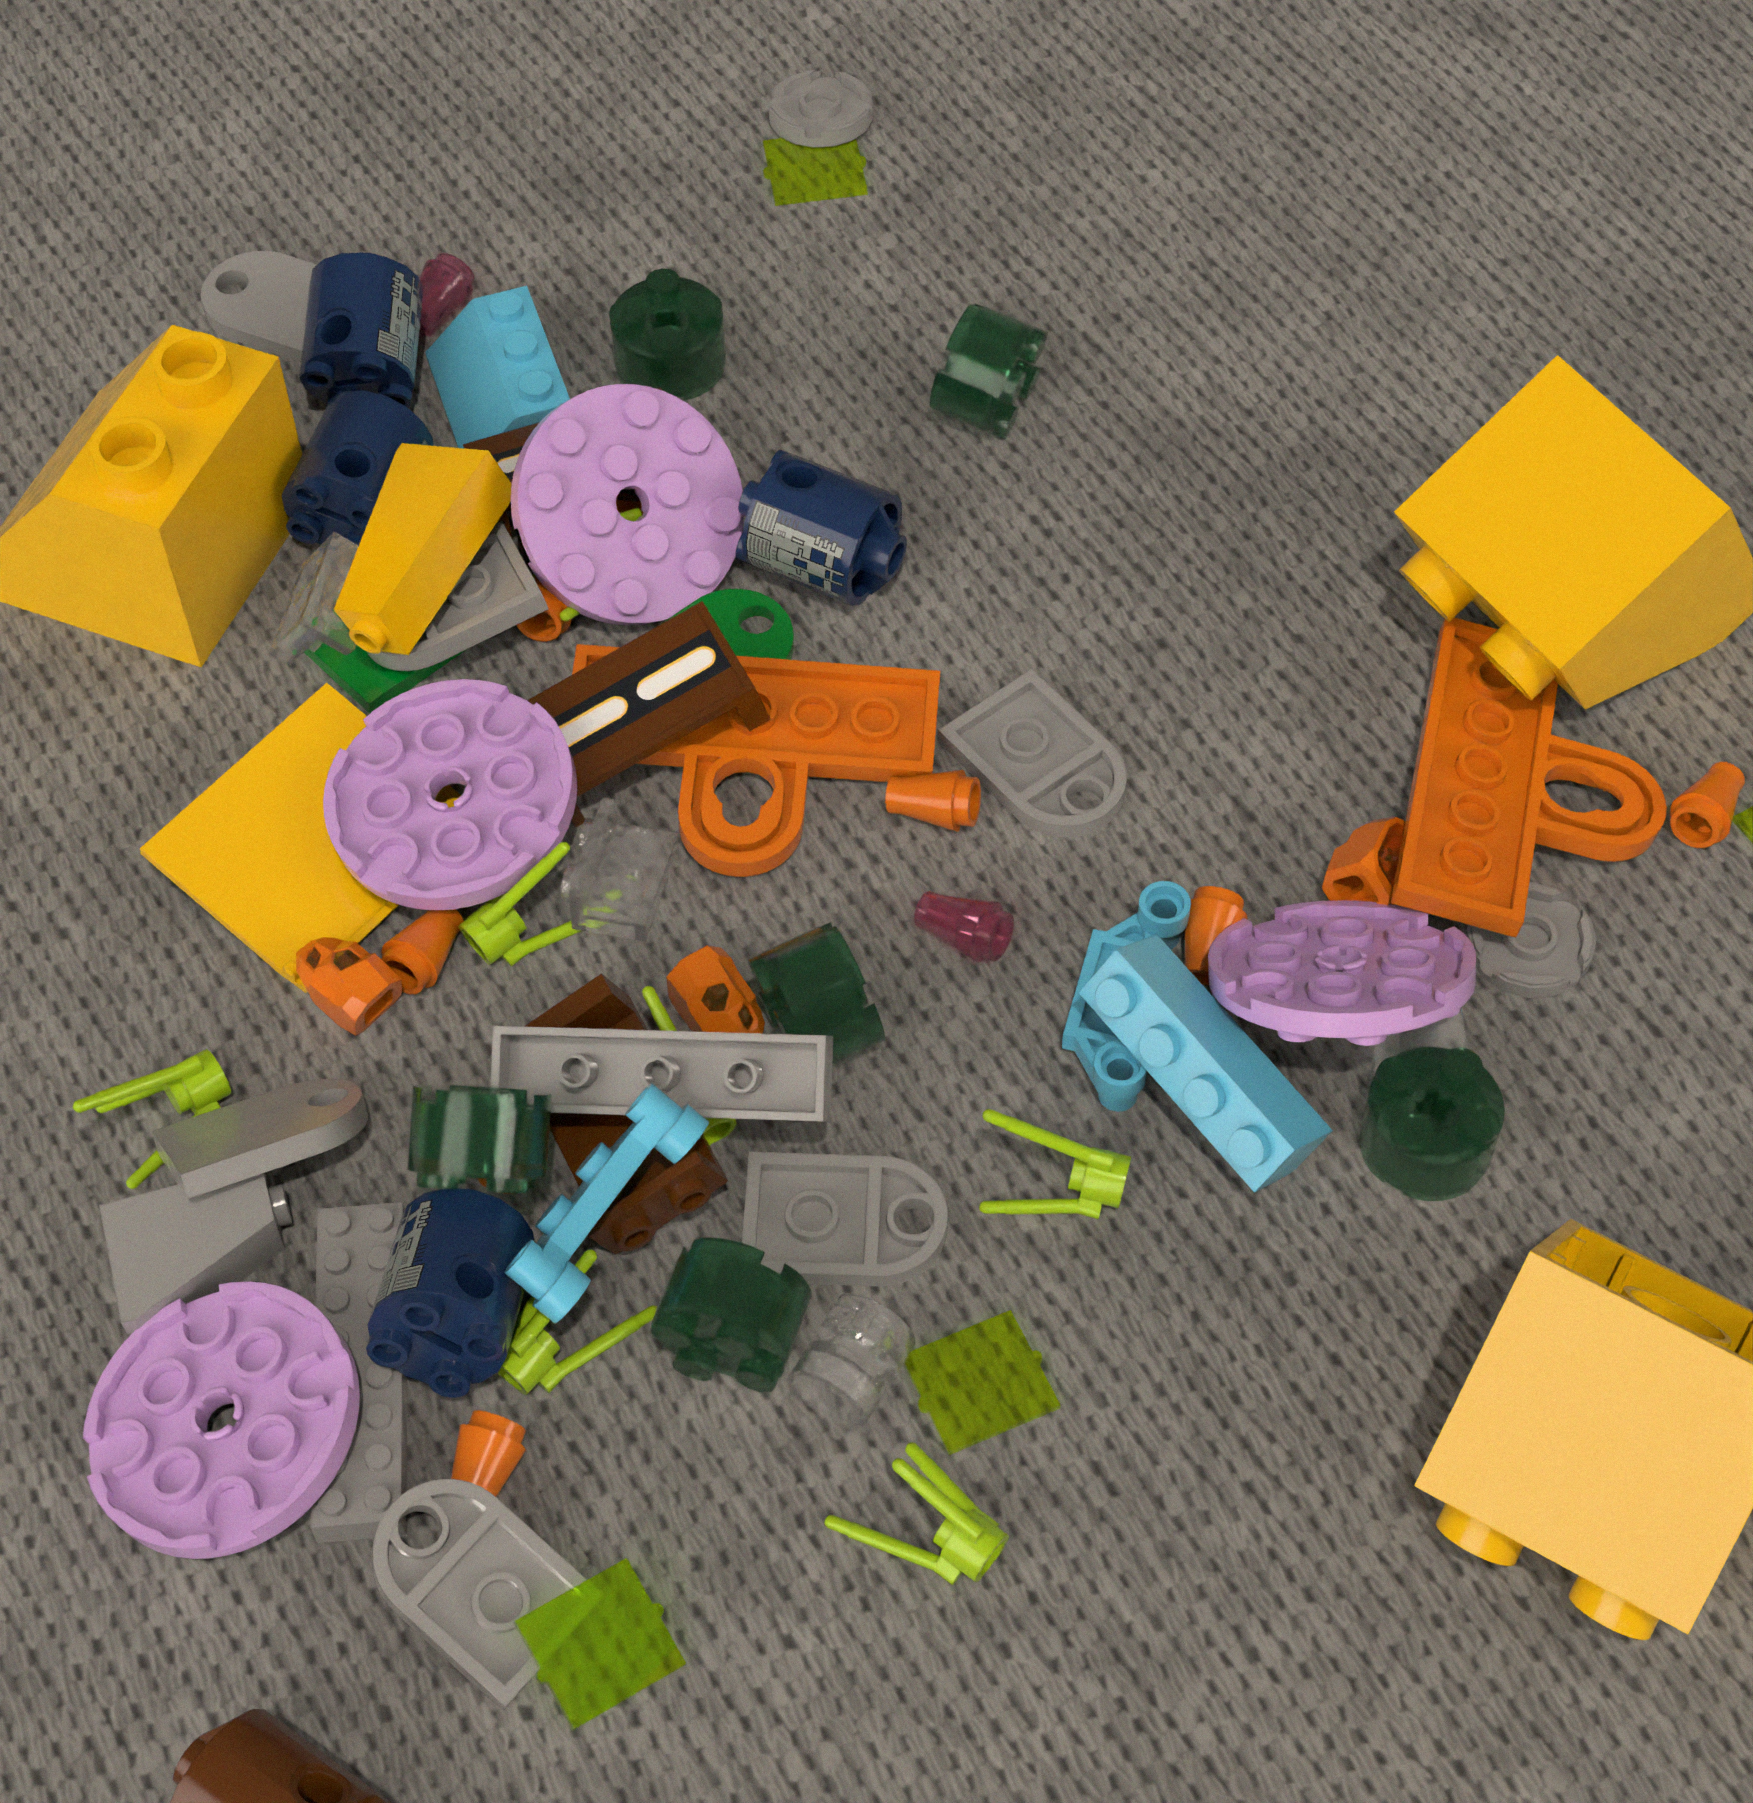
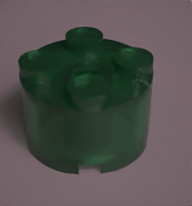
(669, 335)
(988, 369)
(817, 990)
(1431, 1122)
(479, 1136)
(730, 1313)

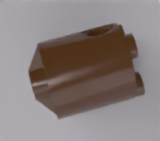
(263, 1762)

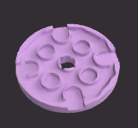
(569, 513)
(438, 735)
(1391, 981)
(249, 1481)

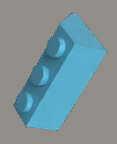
(495, 367)

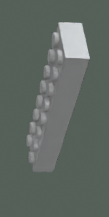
(708, 1070)
(349, 1271)

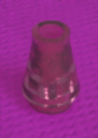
(445, 287)
(967, 924)

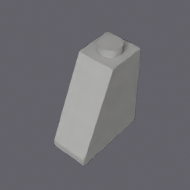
(186, 1247)

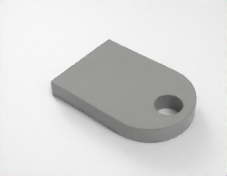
(271, 307)
(485, 601)
(1036, 755)
(260, 1134)
(838, 1216)
(470, 1581)

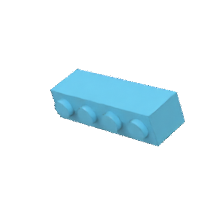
(1205, 1062)

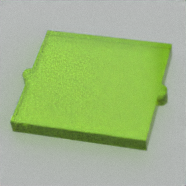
(813, 173)
(980, 1382)
(599, 1644)

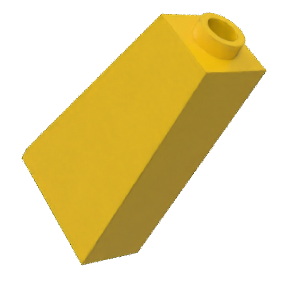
(419, 542)

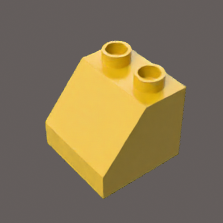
(160, 499)
(1577, 544)
(1605, 1432)

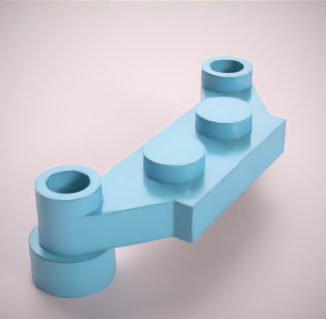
(1108, 1062)
(545, 1266)

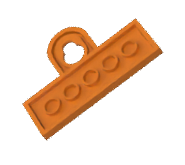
(822, 724)
(1484, 798)

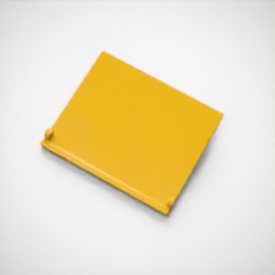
(260, 843)

